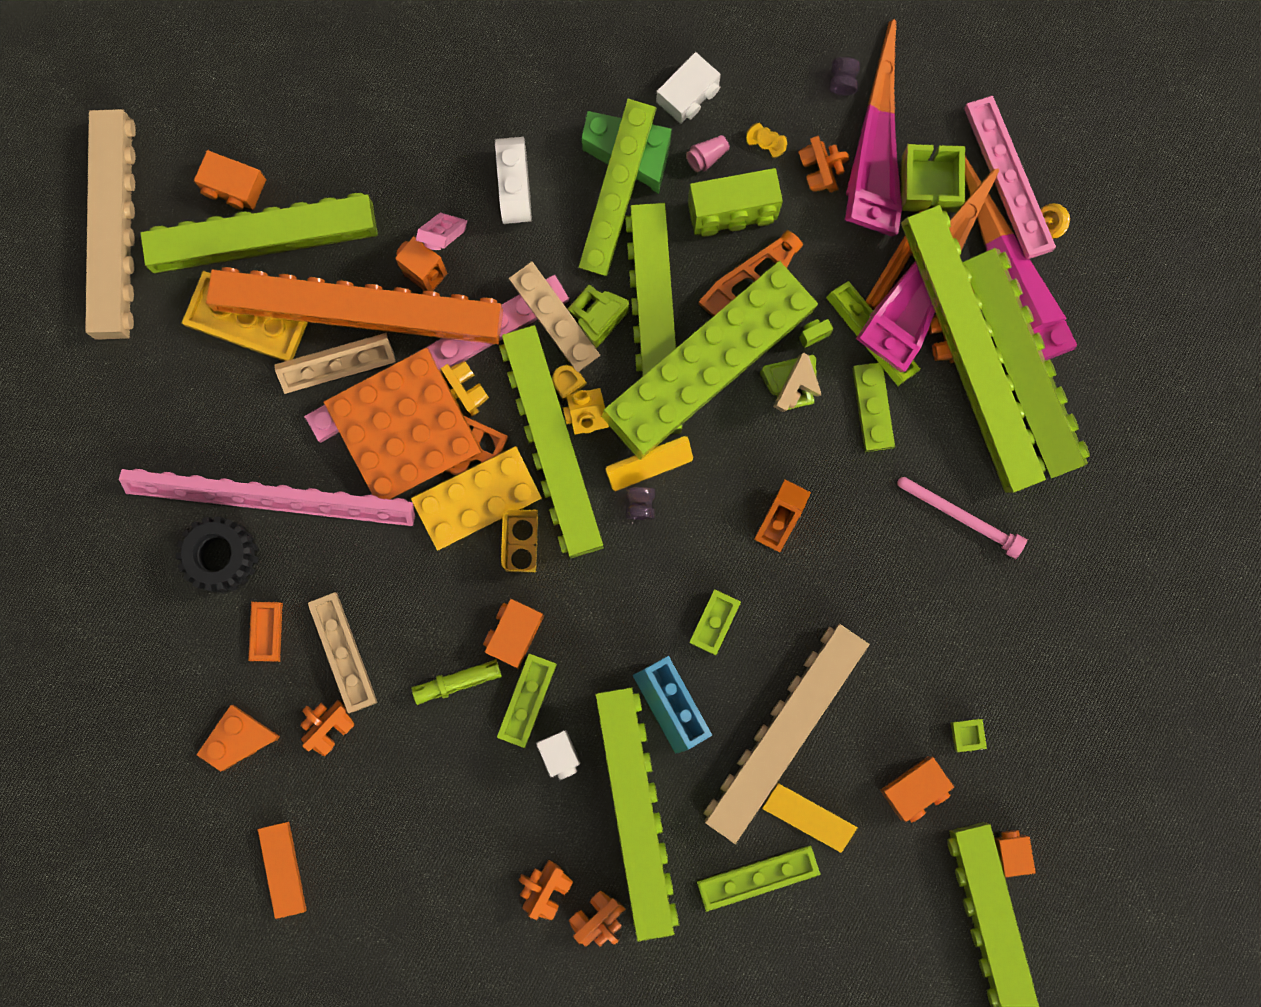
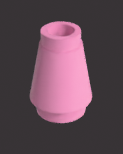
(707, 153)

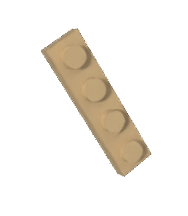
(554, 316)
(335, 363)
(342, 653)

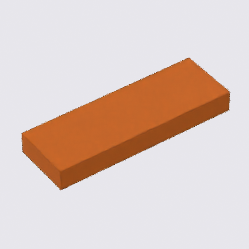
(282, 870)

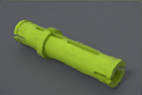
(451, 683)

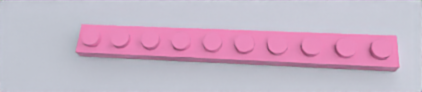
(451, 352)
(267, 497)

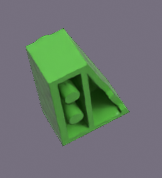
(600, 136)

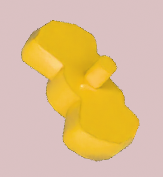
(766, 139)

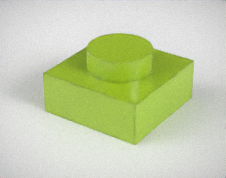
(815, 332)
(968, 735)

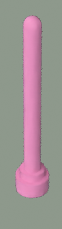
(1011, 544)

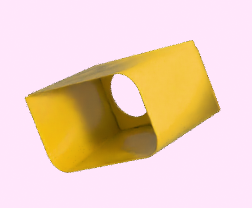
(509, 519)

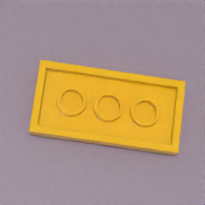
(262, 334)
(476, 498)

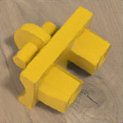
(456, 376)

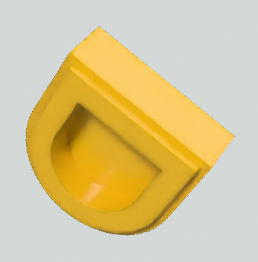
(567, 381)

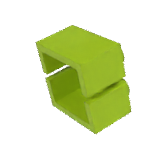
(935, 181)

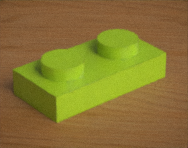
(715, 622)

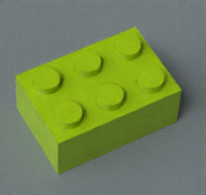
(735, 202)

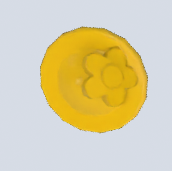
(1056, 218)

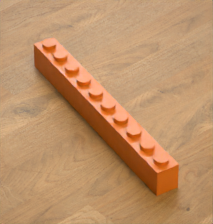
(355, 306)

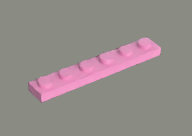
(1011, 179)

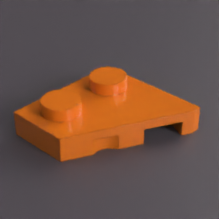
(235, 739)

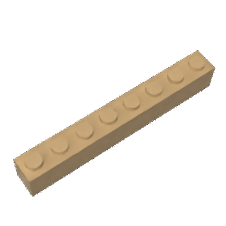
(109, 225)
(785, 733)

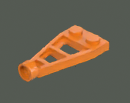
(721, 292)

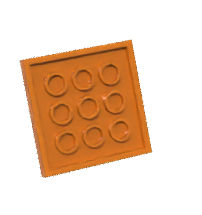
(402, 426)

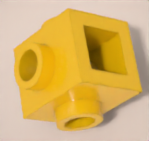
(585, 411)

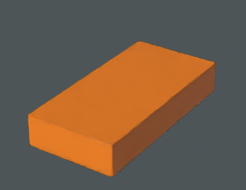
(265, 631)

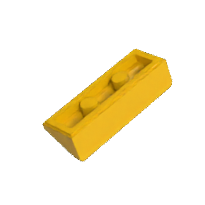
(655, 462)
(809, 817)

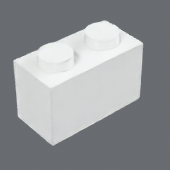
(689, 88)
(559, 755)

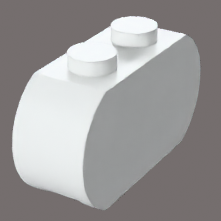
(513, 180)

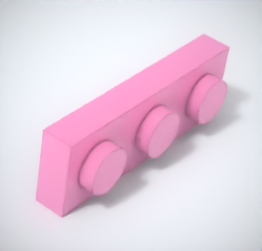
(441, 231)

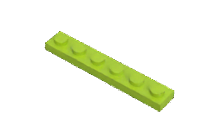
(617, 187)

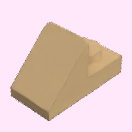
(801, 377)

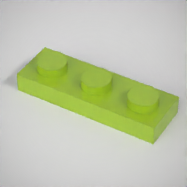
(873, 407)
(526, 700)

